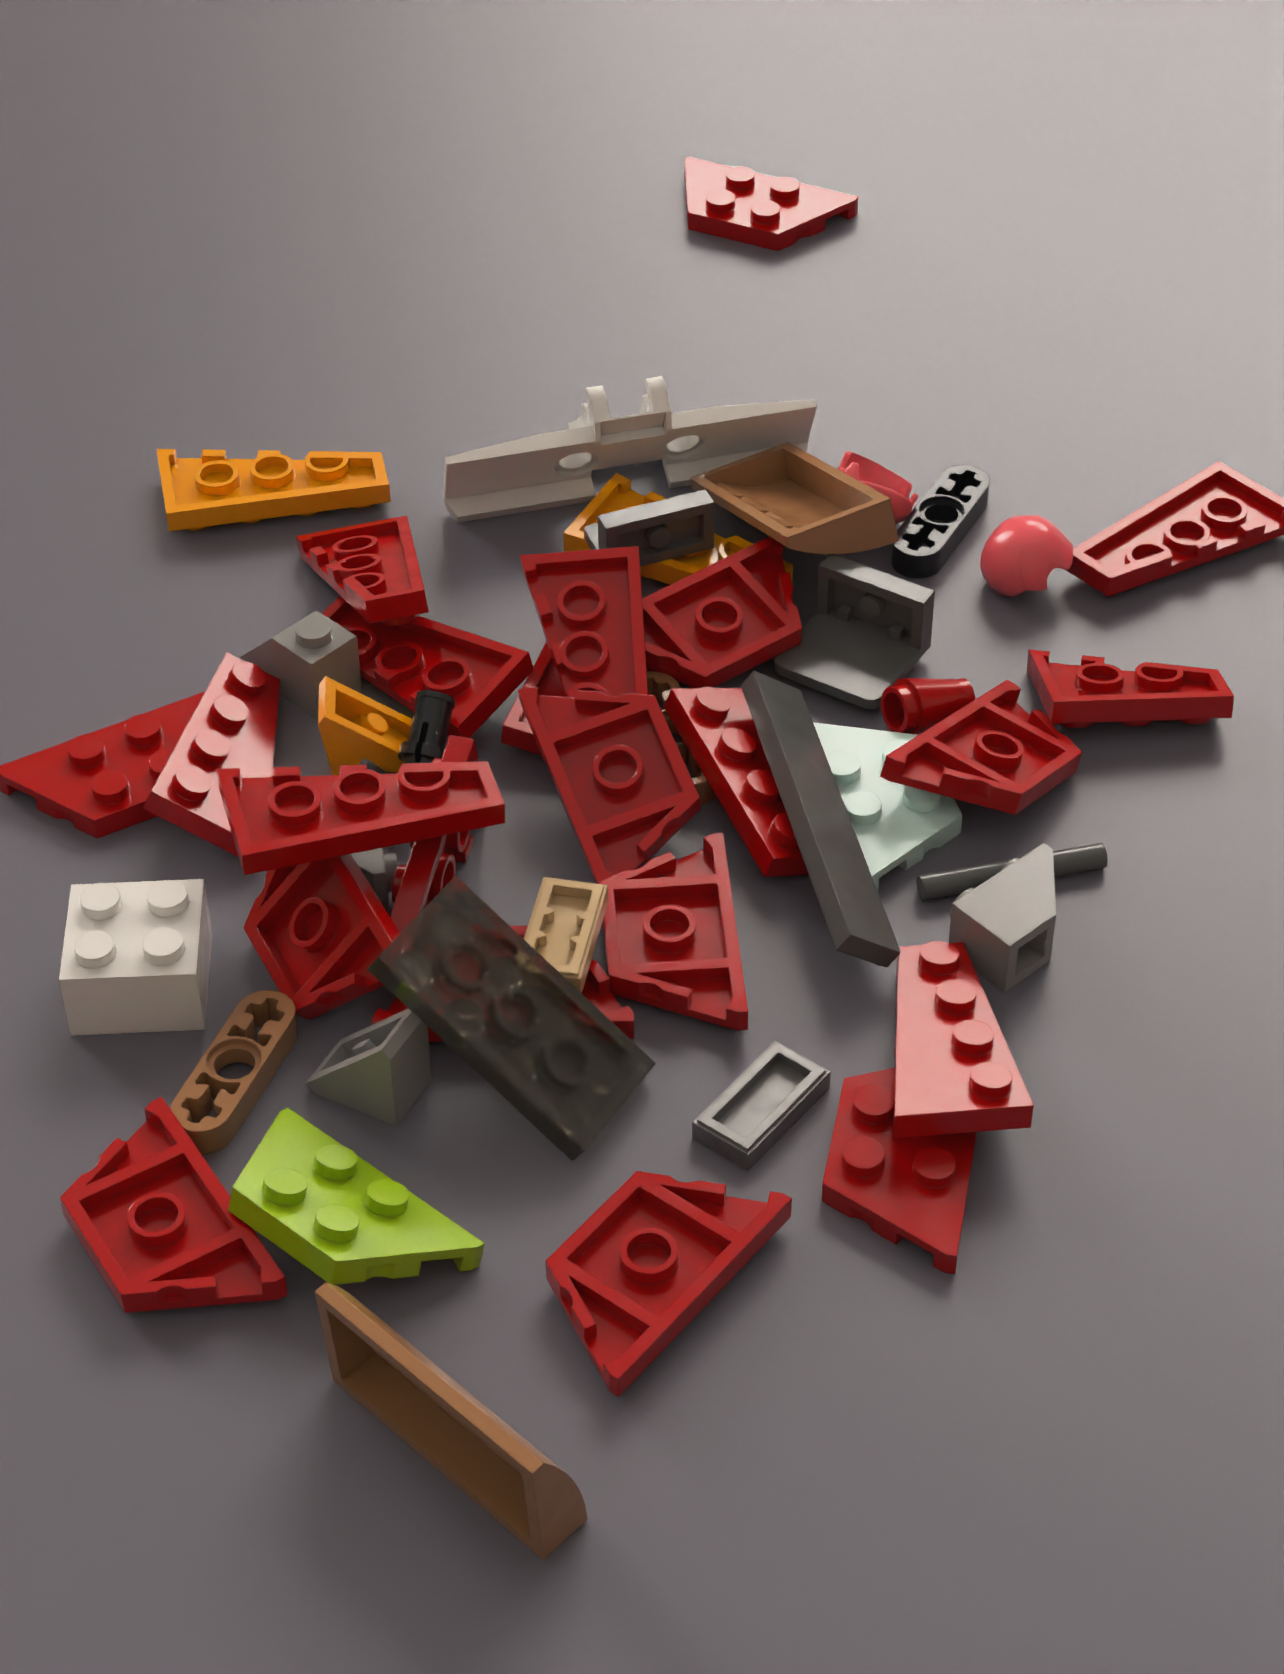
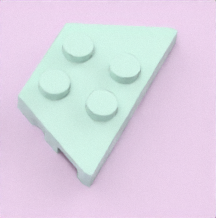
(889, 819)

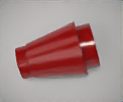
(920, 703)

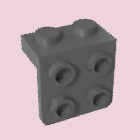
(863, 633)

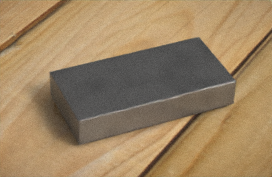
(761, 1105)

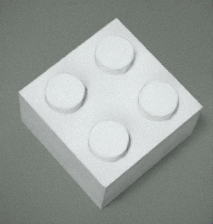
(136, 957)

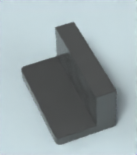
(659, 528)

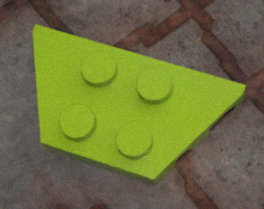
(340, 1210)

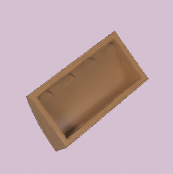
(802, 501)
(448, 1425)

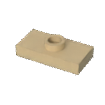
(567, 925)

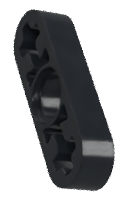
(942, 539)

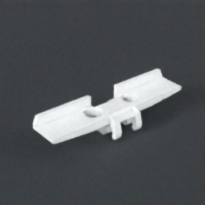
(558, 465)

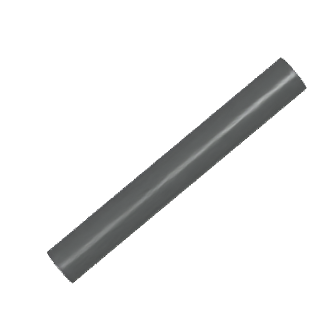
(958, 880)

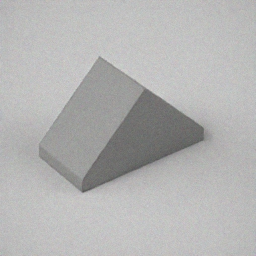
(378, 1068)

